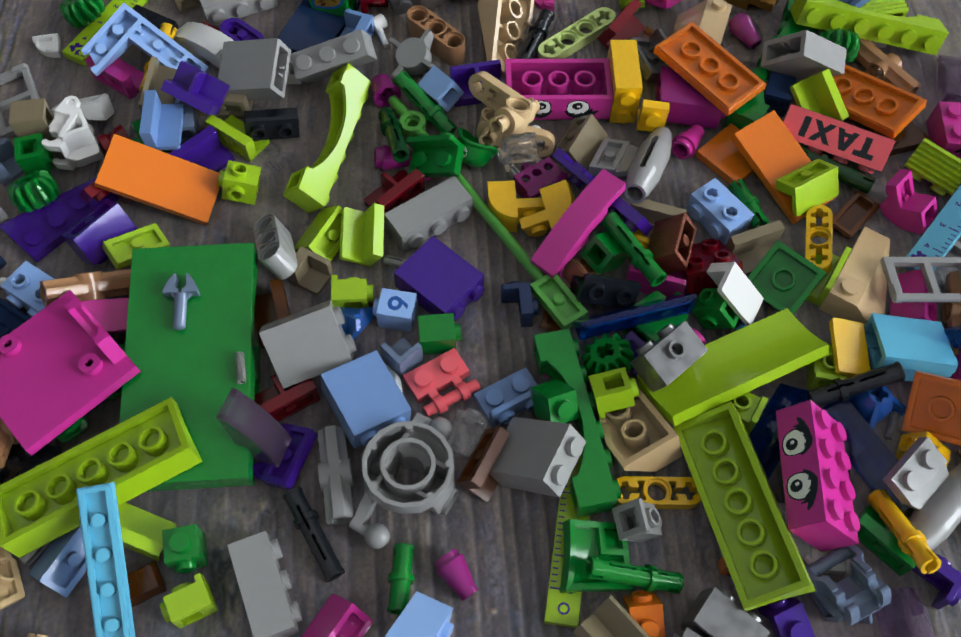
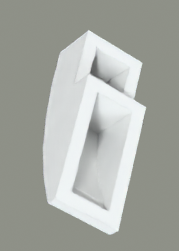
(202, 41)

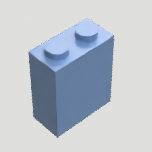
(364, 397)

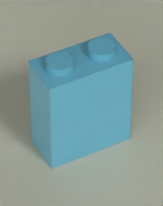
(911, 342)

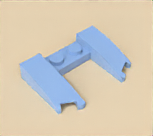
(130, 28)

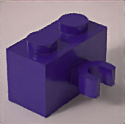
(101, 224)

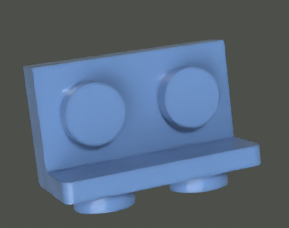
(506, 398)

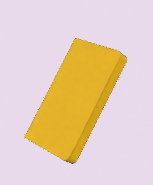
(849, 347)

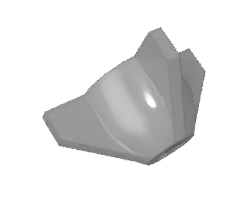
(414, 54)

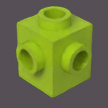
(240, 182)

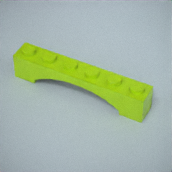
(912, 33)
(311, 185)

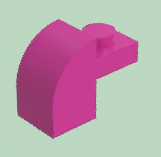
(906, 208)

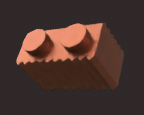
(672, 242)

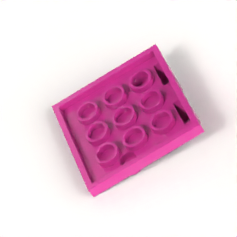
(57, 371)

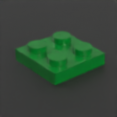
(785, 278)

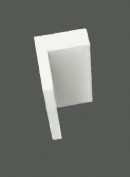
(736, 290)

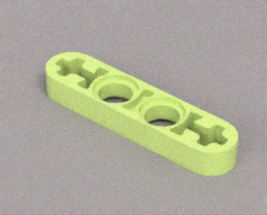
(573, 33)

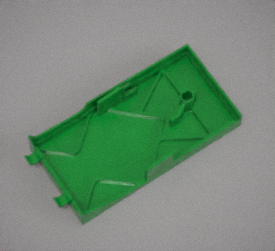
(196, 362)

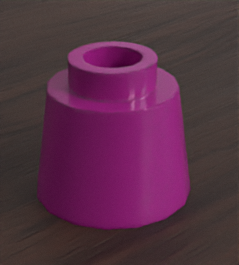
(382, 89)

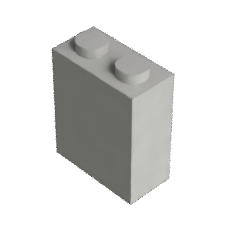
(803, 55)
(255, 68)
(307, 343)
(538, 456)

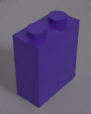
(440, 279)

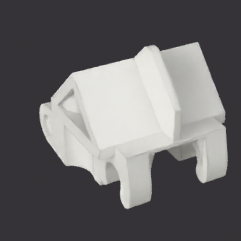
(74, 136)

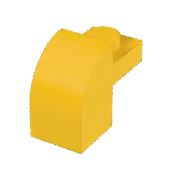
(556, 201)
(505, 205)

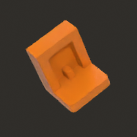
(646, 611)

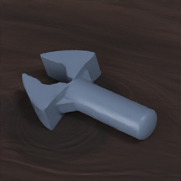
(180, 302)

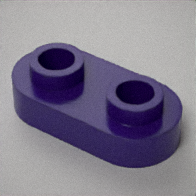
(239, 30)

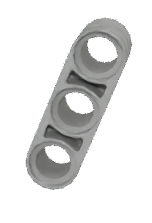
(275, 246)

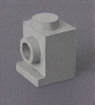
(645, 521)

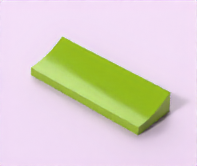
(737, 366)
(131, 454)
(742, 508)

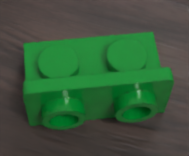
(436, 154)

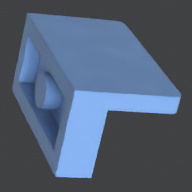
(161, 123)
(62, 563)

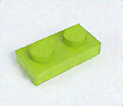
(120, 247)

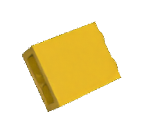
(625, 80)

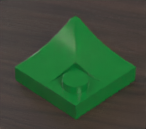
(592, 539)

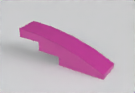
(577, 223)

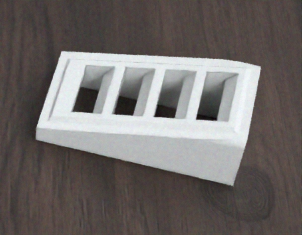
(95, 107)

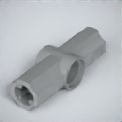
(335, 475)

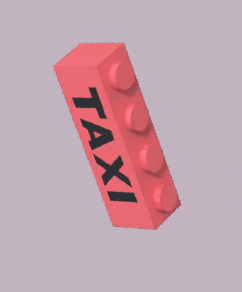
(838, 138)

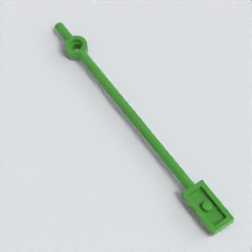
(549, 291)

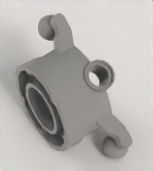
(415, 446)

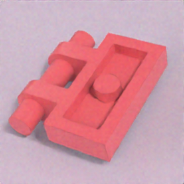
(438, 375)

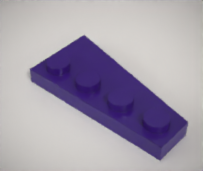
(581, 177)
(41, 229)

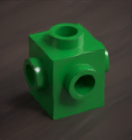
(714, 311)

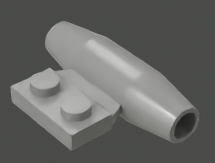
(640, 165)
(926, 485)

